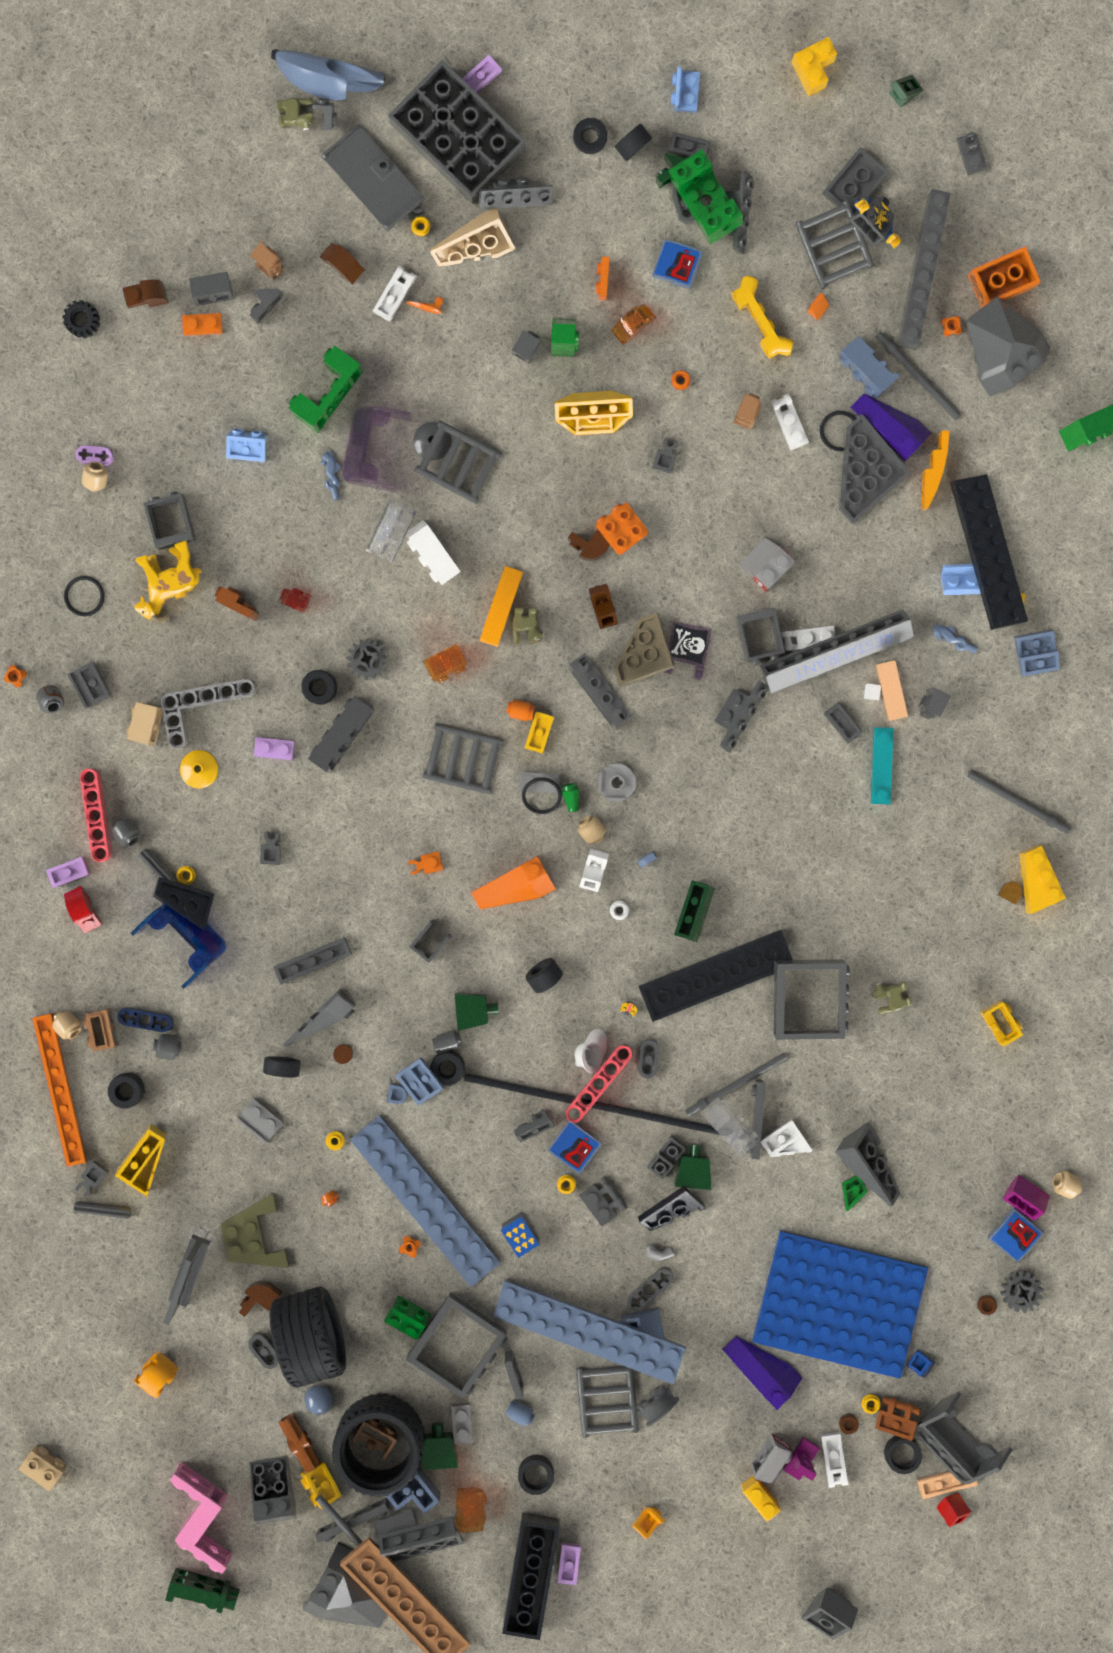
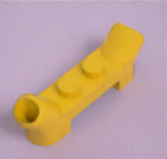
(772, 343)

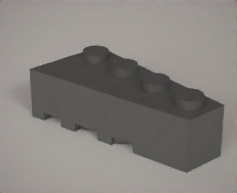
(341, 734)

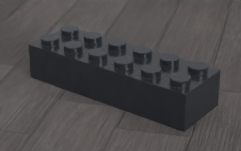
(530, 1576)

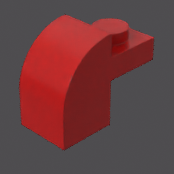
(80, 909)

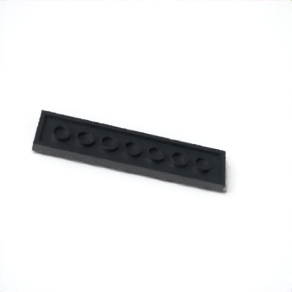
(989, 552)
(714, 975)

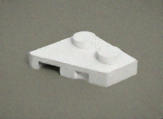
(785, 1141)

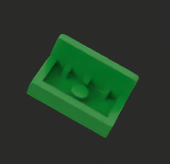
(407, 1317)

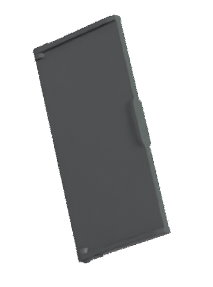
(372, 177)

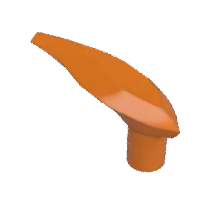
(432, 308)

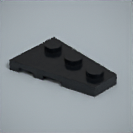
(185, 900)
(675, 1205)

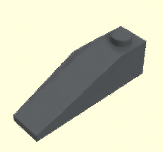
(329, 1013)
(863, 1158)

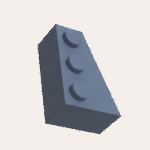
(867, 367)

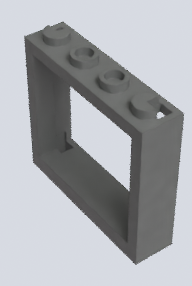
(599, 691)
(779, 998)
(452, 1300)

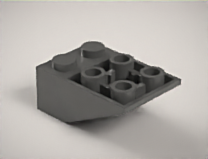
(272, 1490)

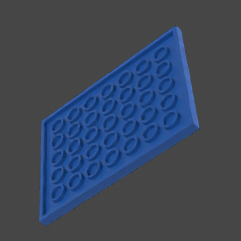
(840, 1304)

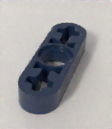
(158, 1027)

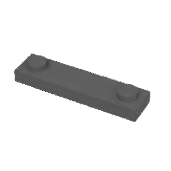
(312, 960)
(758, 1091)
(374, 1510)

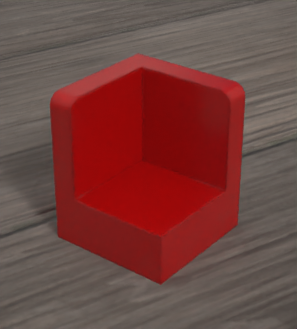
(953, 1509)

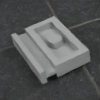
(260, 1121)

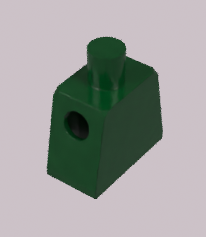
(473, 1010)
(693, 1170)
(439, 1449)

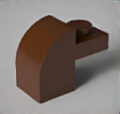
(342, 262)
(147, 292)
(591, 550)
(603, 606)
(260, 1292)

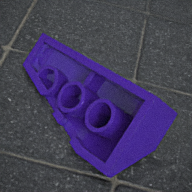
(896, 428)
(770, 1375)

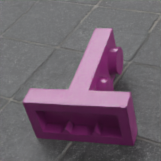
(801, 1460)

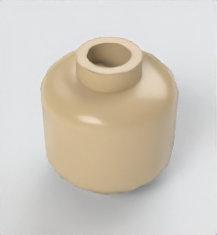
(94, 476)
(591, 830)
(66, 1025)
(1067, 1184)

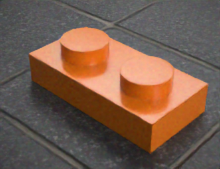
(602, 270)
(202, 324)

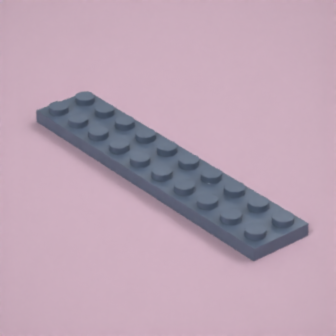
(425, 1200)
(589, 1331)

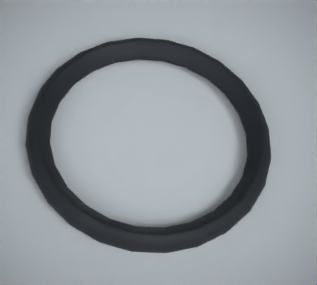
(823, 424)
(101, 596)
(545, 780)

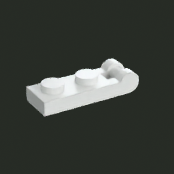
(394, 294)
(789, 422)
(806, 637)
(834, 1459)

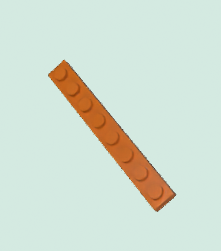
(59, 1090)

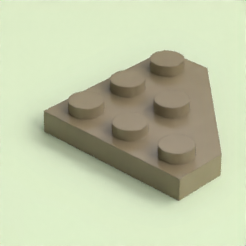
(644, 652)

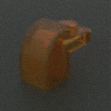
(633, 323)

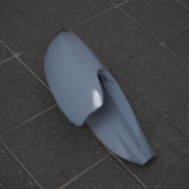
(326, 76)

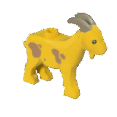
(166, 583)

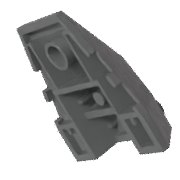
(1004, 346)
(341, 1597)

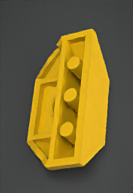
(593, 412)

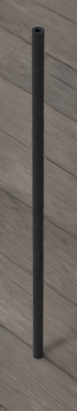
(597, 1105)

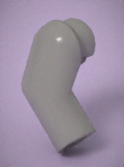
(658, 1255)

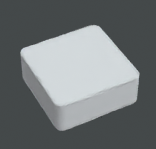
(872, 691)

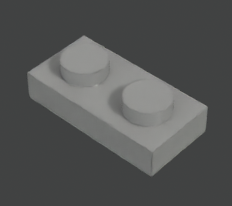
(540, 786)
(462, 1423)

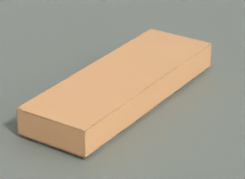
(891, 690)
(940, 1484)

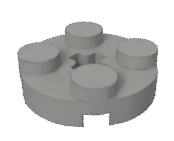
(625, 775)

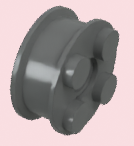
(657, 1405)

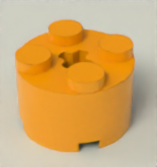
(156, 1374)

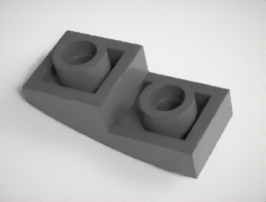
(666, 1157)

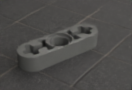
(664, 1284)

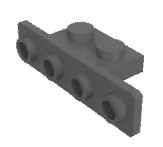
(515, 193)
(743, 201)
(737, 713)

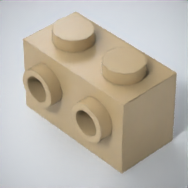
(144, 723)
(42, 1467)

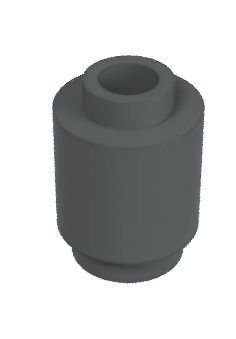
(446, 1041)

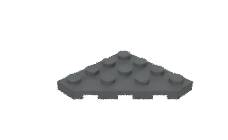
(868, 469)

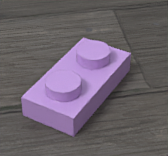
(482, 74)
(274, 748)
(68, 872)
(569, 1563)

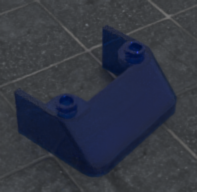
(206, 943)

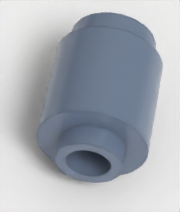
(520, 1413)

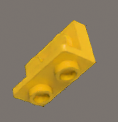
(320, 1483)

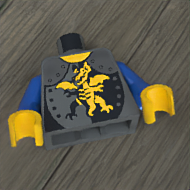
(875, 220)

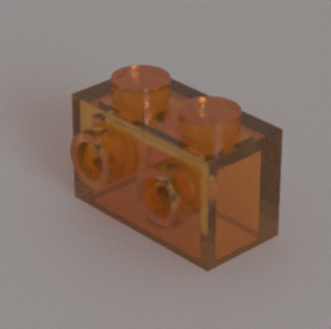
(445, 663)
(470, 1509)

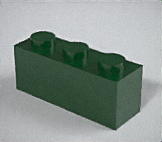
(694, 911)

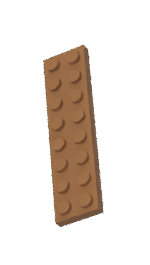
(403, 1600)

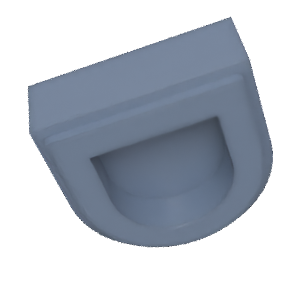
(647, 859)
(397, 1094)

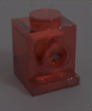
(295, 599)

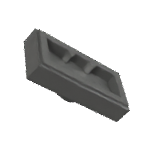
(843, 722)

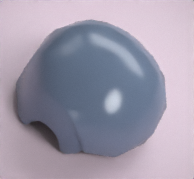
(319, 1399)

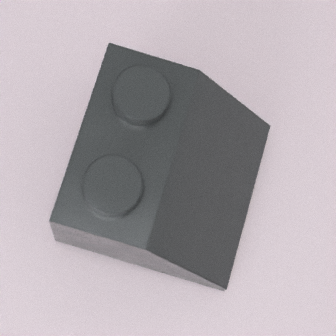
(830, 1614)

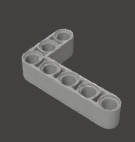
(200, 700)

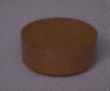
(343, 1054)
(986, 1305)
(848, 1424)

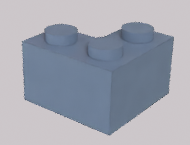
(419, 1490)

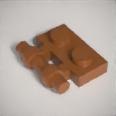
(897, 1424)

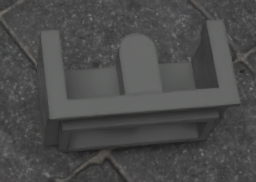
(933, 703)

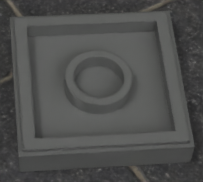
(514, 1374)

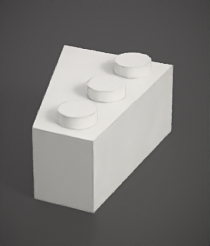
(431, 553)

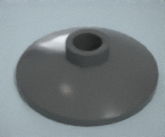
(422, 443)

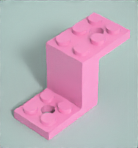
(192, 1531)

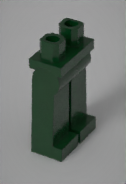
(203, 1590)

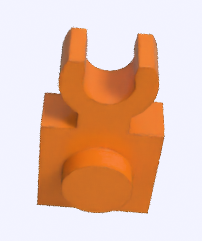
(429, 862)

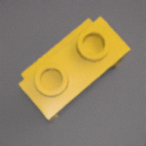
(1006, 1011)

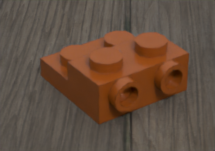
(232, 599)

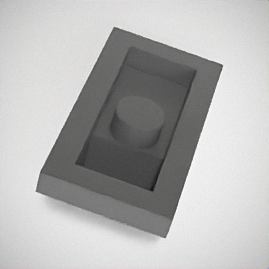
(268, 299)

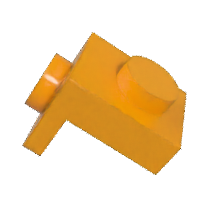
(648, 1521)

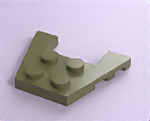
(245, 1239)

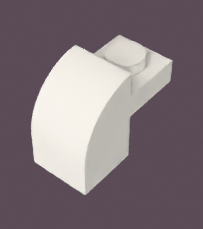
(594, 870)

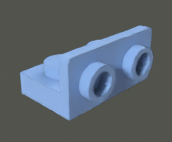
(686, 91)
(246, 445)
(959, 580)

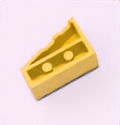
(1039, 880)
(142, 1160)

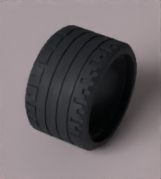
(307, 1337)
(365, 1479)

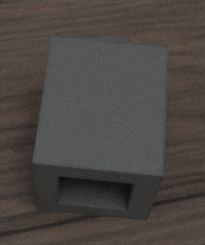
(526, 346)

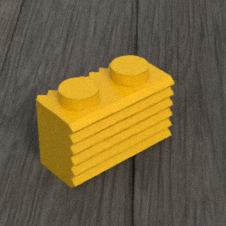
(761, 1498)

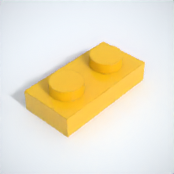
(539, 732)

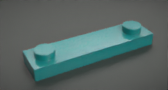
(882, 765)

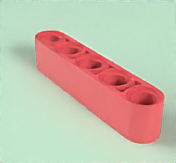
(90, 807)
(589, 1087)

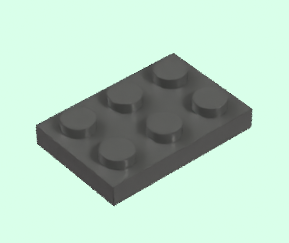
(856, 179)

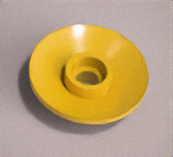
(208, 771)

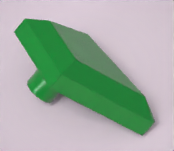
(853, 1191)

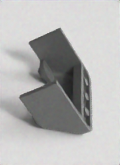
(954, 1447)

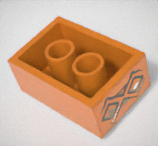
(1004, 277)

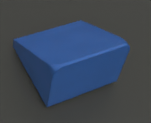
(920, 1364)

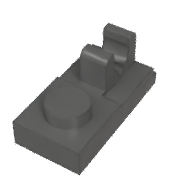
(971, 153)
(528, 1130)

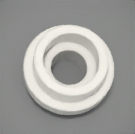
(624, 914)

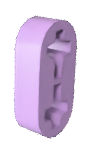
(95, 451)

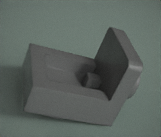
(330, 117)

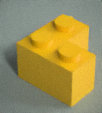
(810, 64)

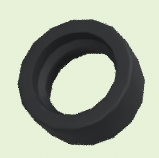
(281, 1066)
(902, 1469)
(536, 1489)

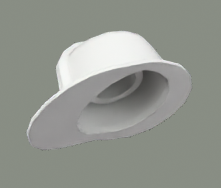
(590, 1053)

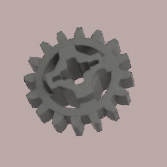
(359, 661)
(1029, 1288)

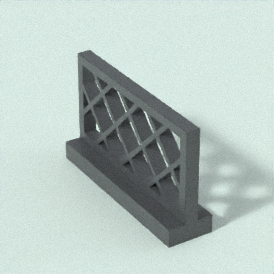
(187, 1275)
(420, 1539)

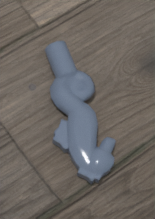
(331, 467)
(948, 634)

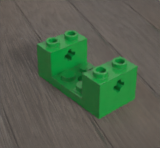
(696, 180)
(348, 372)

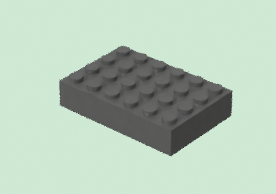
(457, 131)

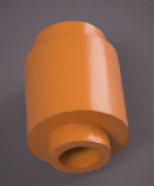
(520, 710)

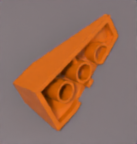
(520, 884)

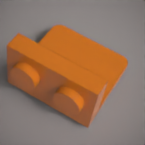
(621, 528)

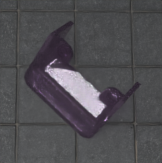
(354, 468)

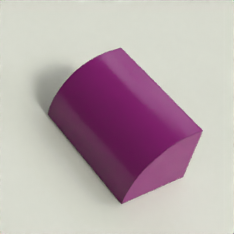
(1026, 1197)

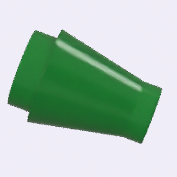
(571, 796)

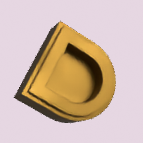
(1011, 892)

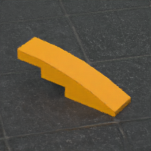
(932, 476)
(501, 606)

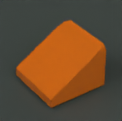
(818, 306)

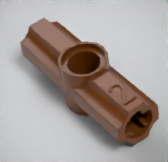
(299, 1443)

